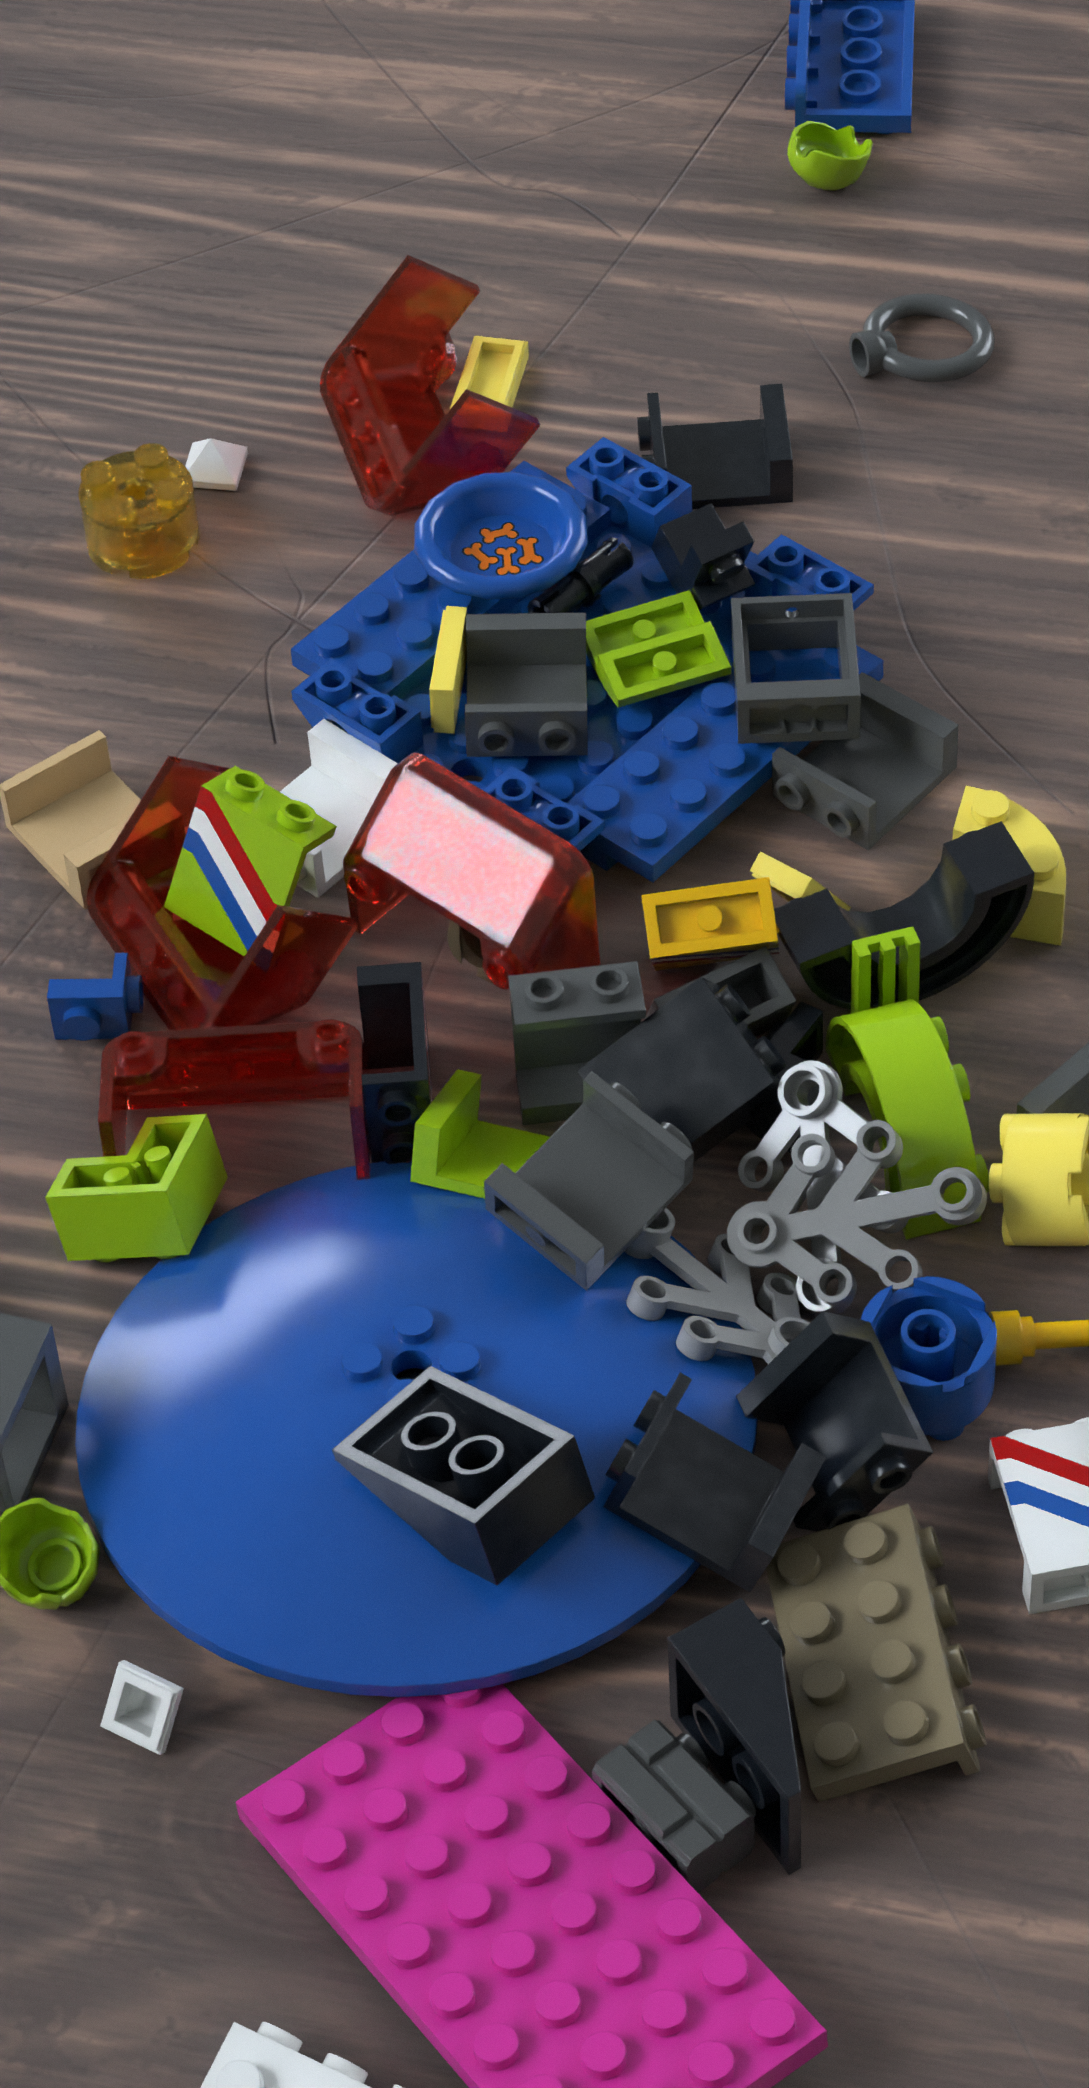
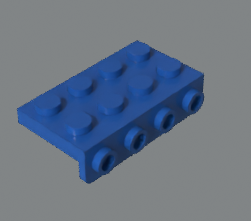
(851, 63)

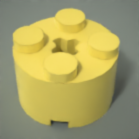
(1043, 1179)

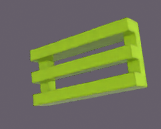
(908, 968)

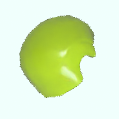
(827, 156)
(46, 1554)

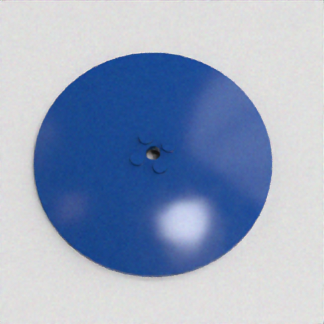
(286, 1333)

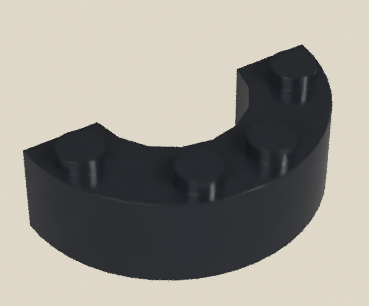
(957, 914)

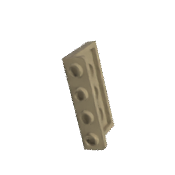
(872, 1653)

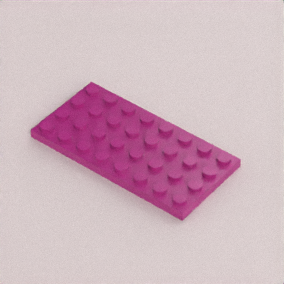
(521, 1907)

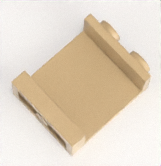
(69, 811)

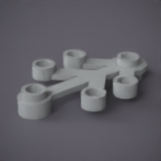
(801, 1118)
(843, 1215)
(714, 1297)

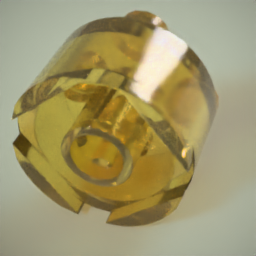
(139, 512)

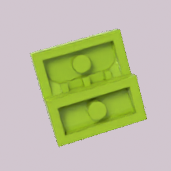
(654, 649)

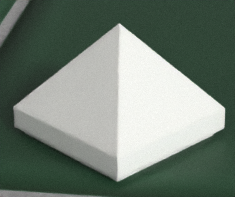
(216, 464)
(141, 1707)

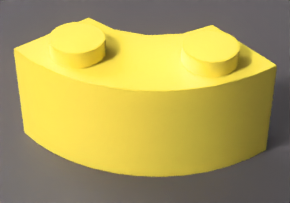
(1045, 912)

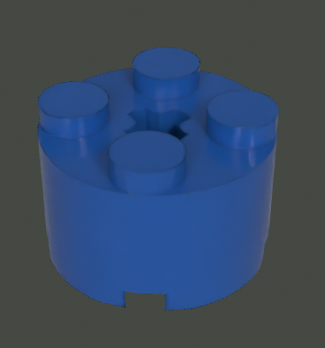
(939, 1350)

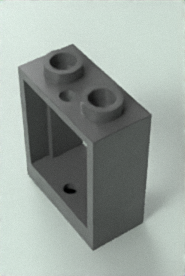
(796, 708)
(30, 1403)

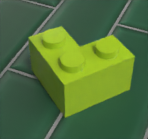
(142, 1200)

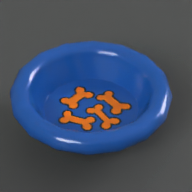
(500, 535)

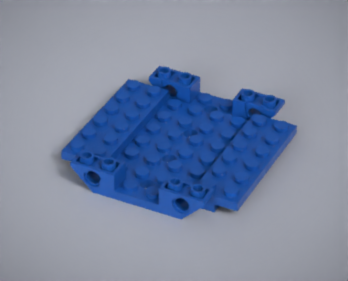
(653, 768)

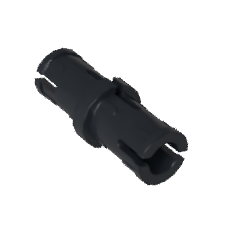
(586, 581)

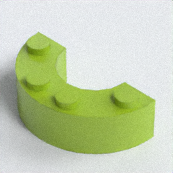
(908, 1081)

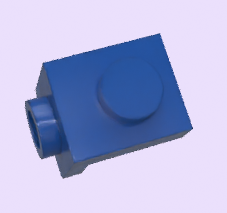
(96, 1006)

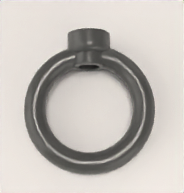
(877, 349)

